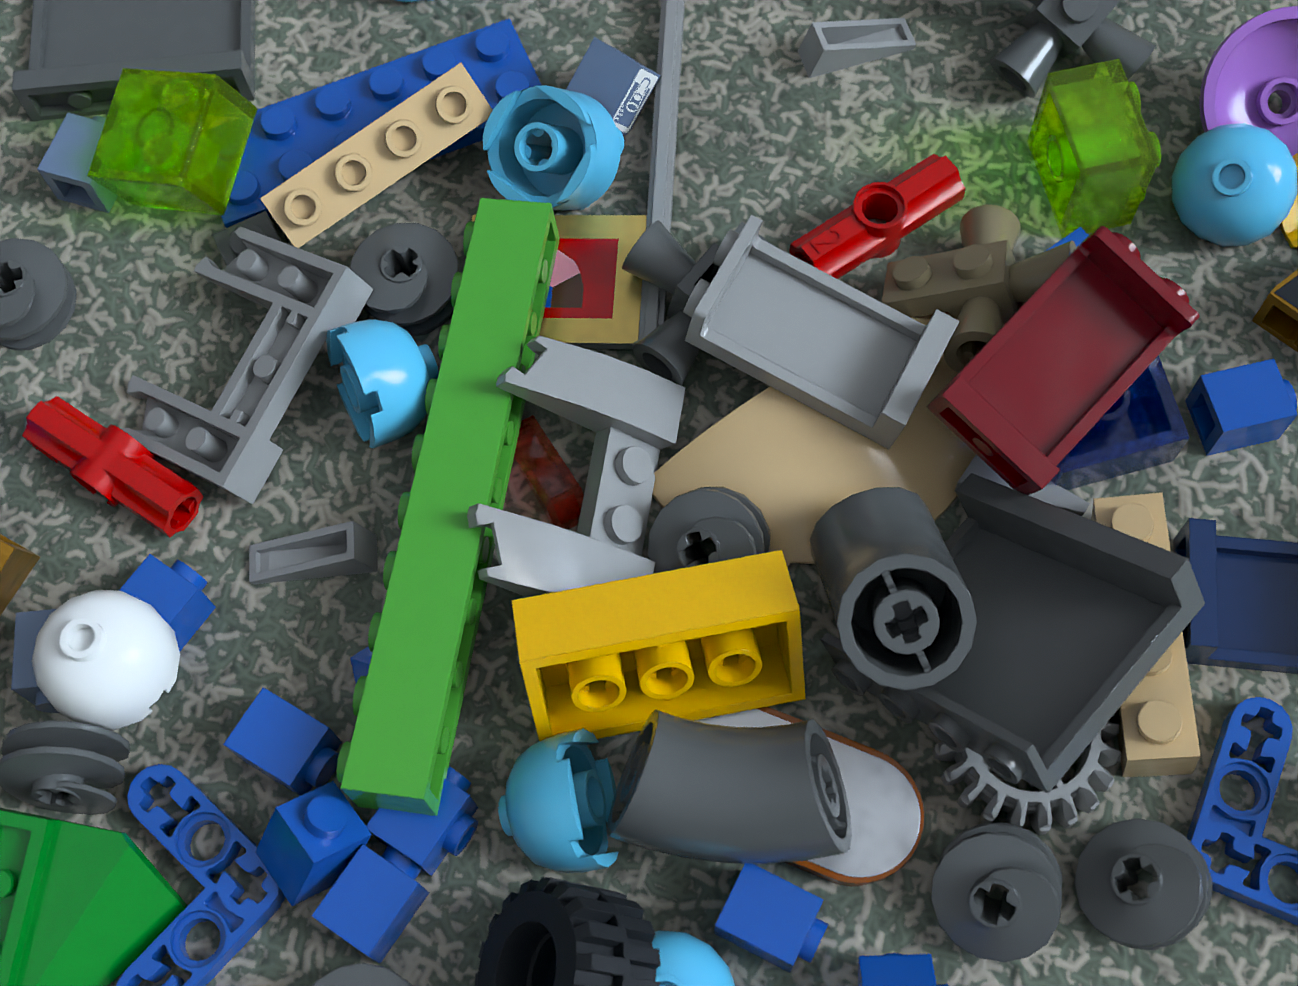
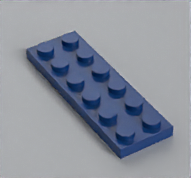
(311, 124)

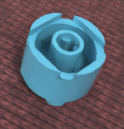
(552, 147)

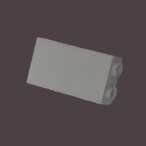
(815, 336)

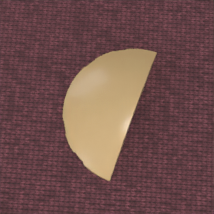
(805, 463)

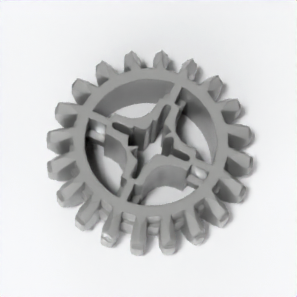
(1038, 805)

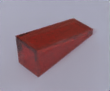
(548, 475)

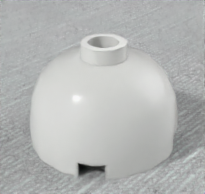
(105, 658)

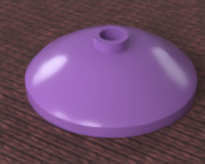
(1250, 66)

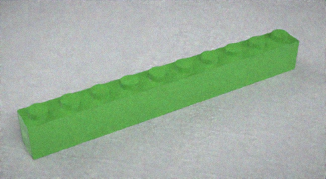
(464, 458)

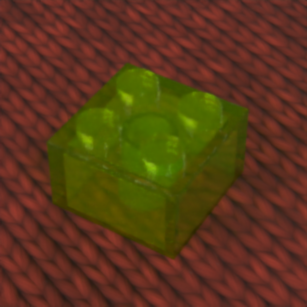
(173, 140)
(1092, 147)

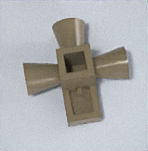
(974, 283)

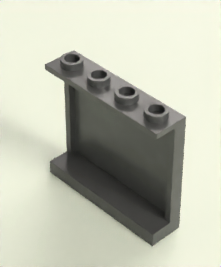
(87, 43)
(1059, 636)

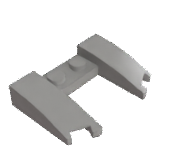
(633, 420)
(232, 441)

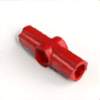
(903, 203)
(112, 465)

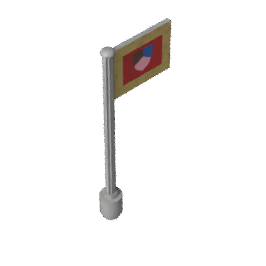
(589, 294)

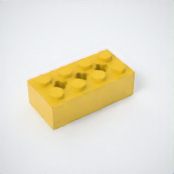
(664, 641)

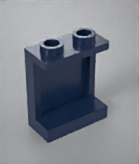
(1247, 598)

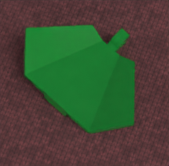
(75, 902)

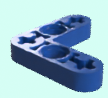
(1244, 829)
(218, 899)

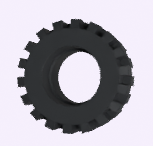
(568, 937)

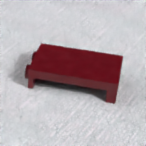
(1063, 360)

